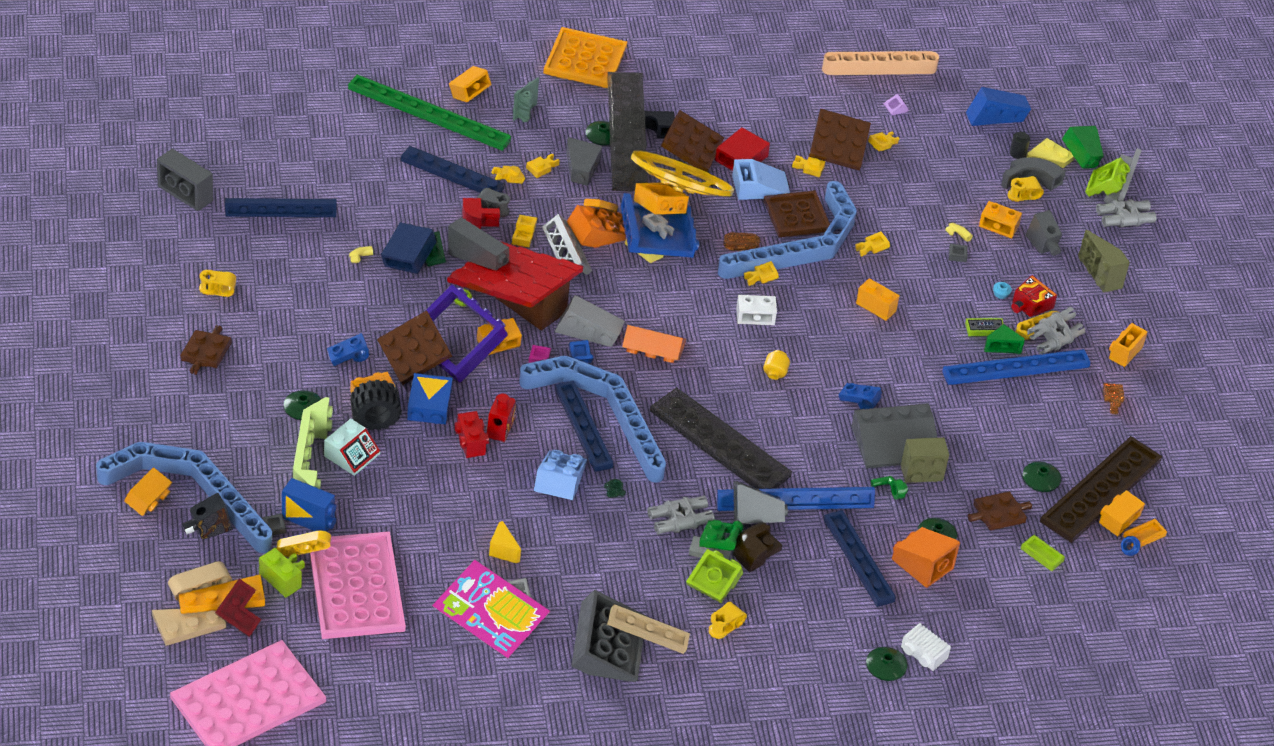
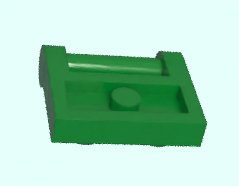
(715, 532)

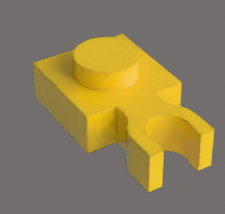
(882, 142)
(541, 166)
(810, 166)
(510, 173)
(874, 243)
(764, 272)

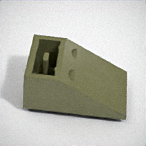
(1104, 262)

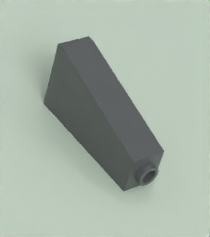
(475, 245)

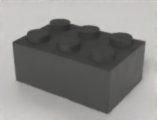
(185, 179)

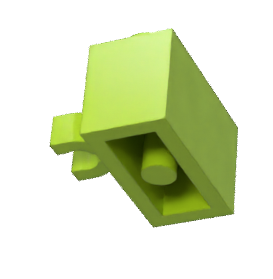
(281, 572)

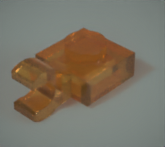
(1114, 394)

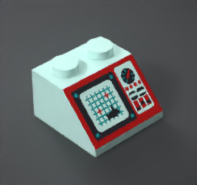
(351, 447)

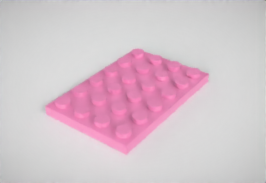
(357, 586)
(248, 697)

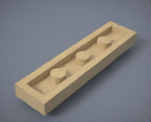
(648, 629)

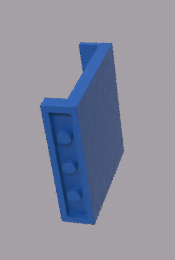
(643, 240)

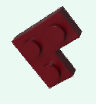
(233, 609)

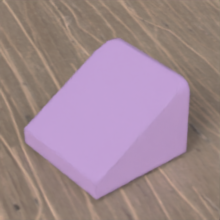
(896, 105)

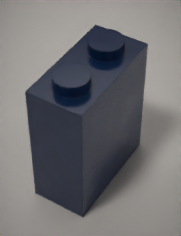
(408, 248)

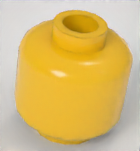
(776, 364)

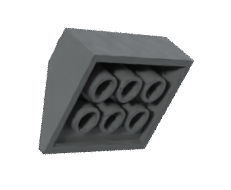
(884, 431)
(603, 648)

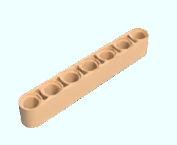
(880, 63)

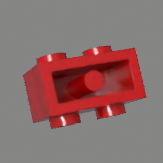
(471, 434)

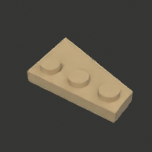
(179, 627)

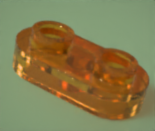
(741, 241)

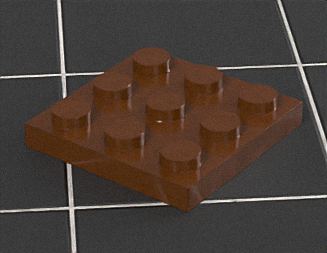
(839, 139)
(692, 141)
(796, 213)
(414, 347)

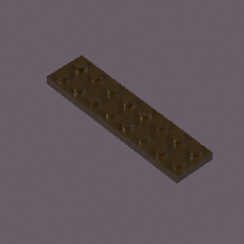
(1113, 476)

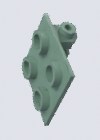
(525, 100)

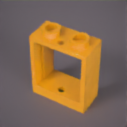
(660, 198)

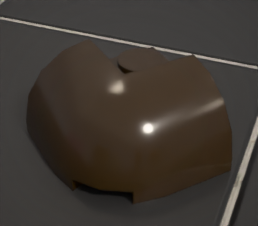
(755, 546)

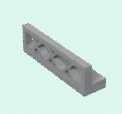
(1132, 162)
(568, 242)

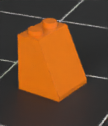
(926, 555)

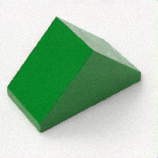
(1004, 341)

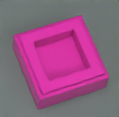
(539, 353)

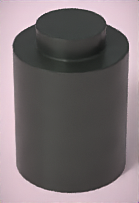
(1019, 145)

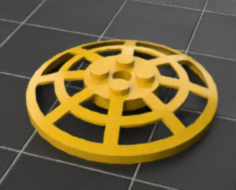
(679, 181)

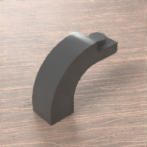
(1045, 171)

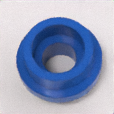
(1125, 545)

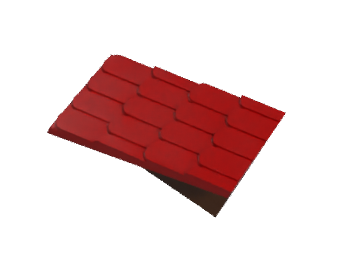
(528, 284)

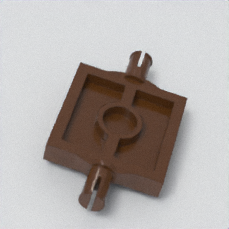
(205, 349)
(999, 511)

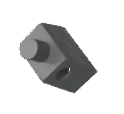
(1044, 233)

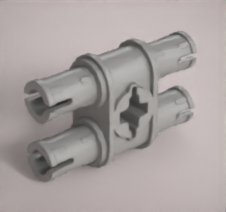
(1126, 213)
(1056, 331)
(680, 514)

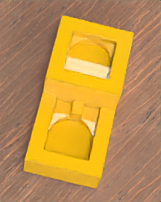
(524, 231)

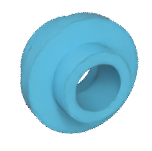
(1002, 290)

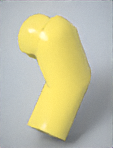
(964, 233)
(360, 251)

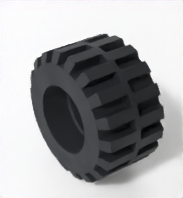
(376, 404)

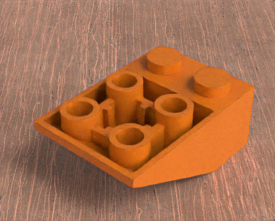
(596, 226)

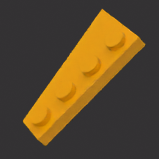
(211, 597)

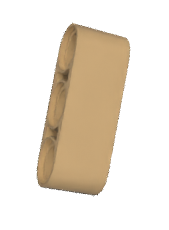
(199, 578)

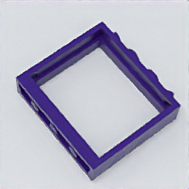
(484, 348)

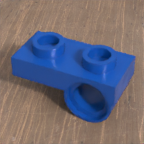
(351, 348)
(865, 396)

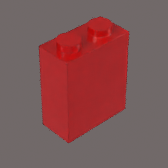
(741, 146)

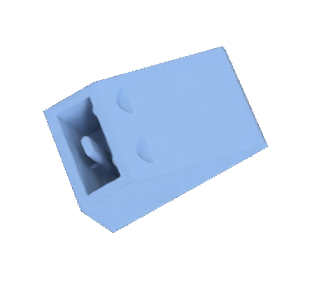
(757, 180)
(560, 474)

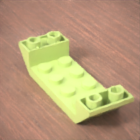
(314, 424)

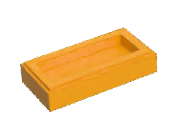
(597, 203)
(1147, 532)

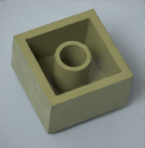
(924, 460)

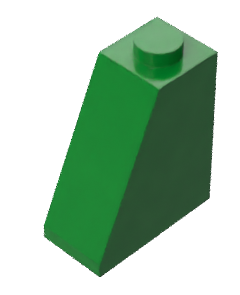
(1084, 145)

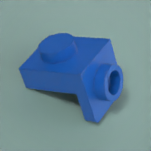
(580, 351)

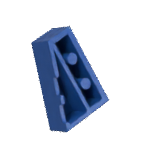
(997, 107)

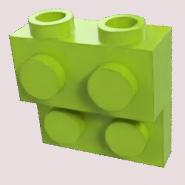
(1108, 178)
(715, 575)

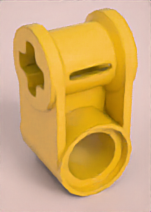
(1026, 188)
(219, 283)
(726, 620)

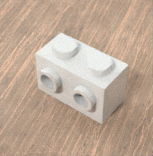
(756, 310)

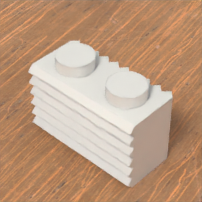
(925, 647)

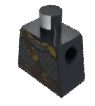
(208, 518)

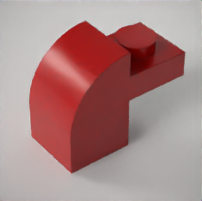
(479, 216)

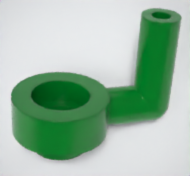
(898, 487)

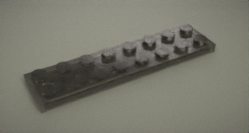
(626, 129)
(720, 441)

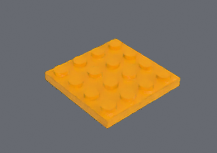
(584, 57)

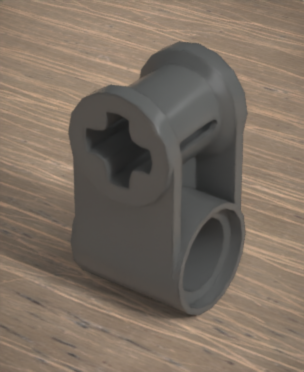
(494, 199)

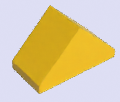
(504, 545)

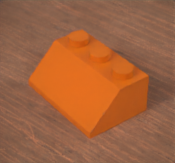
(653, 343)

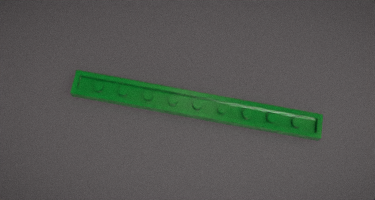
(430, 112)

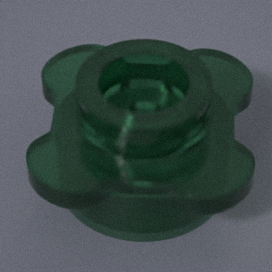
(614, 488)

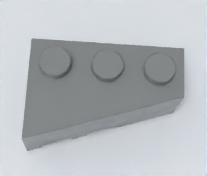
(589, 323)

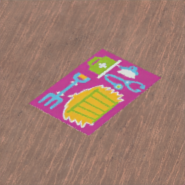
(491, 608)

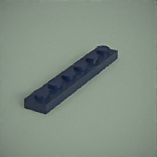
(449, 170)
(280, 207)
(584, 426)
(859, 558)

